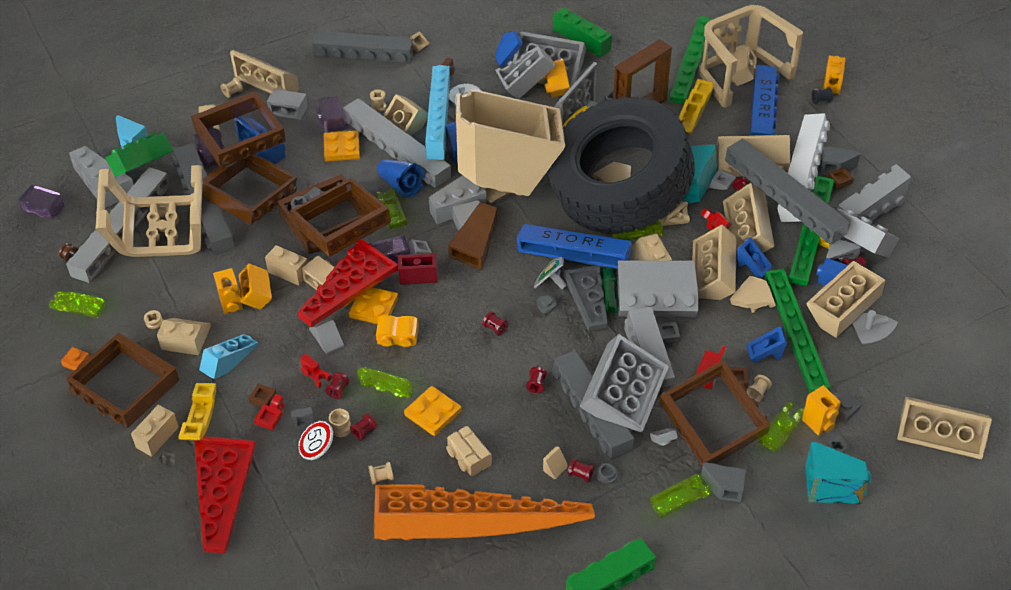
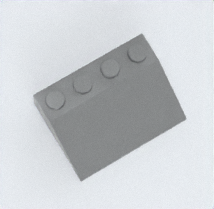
(557, 48)
(579, 94)
(663, 285)
(624, 384)

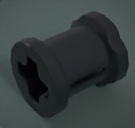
(822, 95)

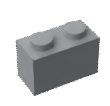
(287, 104)

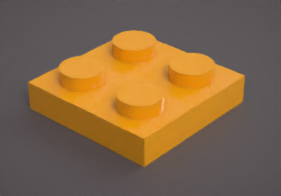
(341, 146)
(373, 304)
(433, 411)

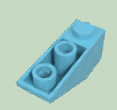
(225, 356)

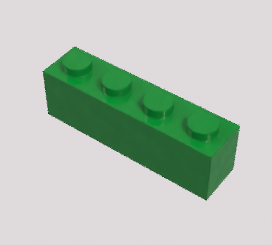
(579, 29)
(138, 154)
(615, 569)

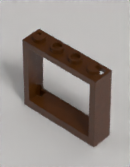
(656, 52)
(229, 111)
(262, 167)
(324, 186)
(349, 234)
(102, 358)
(668, 400)

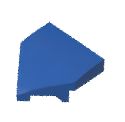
(507, 47)

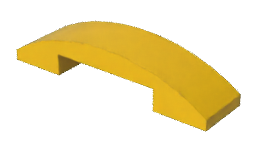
(200, 412)

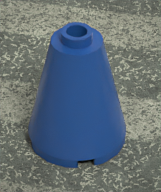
(402, 176)

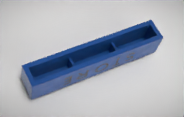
(764, 101)
(573, 246)

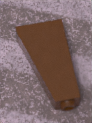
(474, 237)

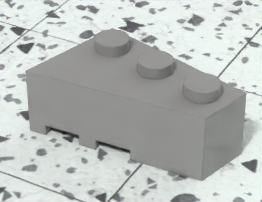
(525, 72)
(454, 194)
(869, 236)

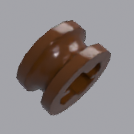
(67, 251)

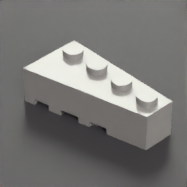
(88, 165)
(881, 196)
(644, 332)

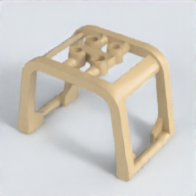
(721, 36)
(125, 246)

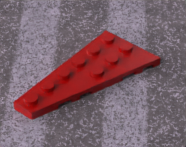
(349, 279)
(221, 481)

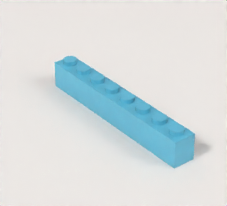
(437, 113)

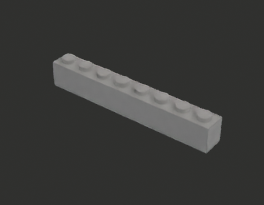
(395, 141)
(97, 250)

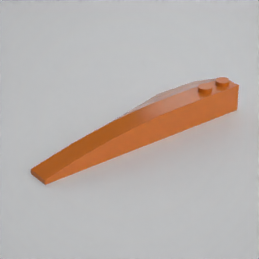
(422, 513)

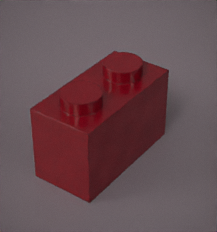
(417, 268)

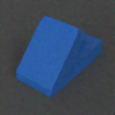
(750, 254)
(770, 343)

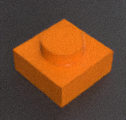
(74, 358)

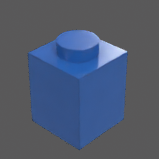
(829, 271)

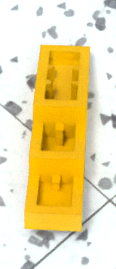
(695, 104)

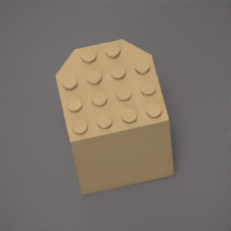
(506, 141)

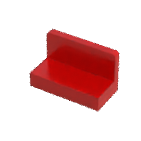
(708, 360)

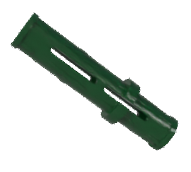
(610, 284)

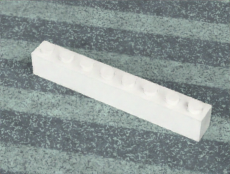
(807, 155)

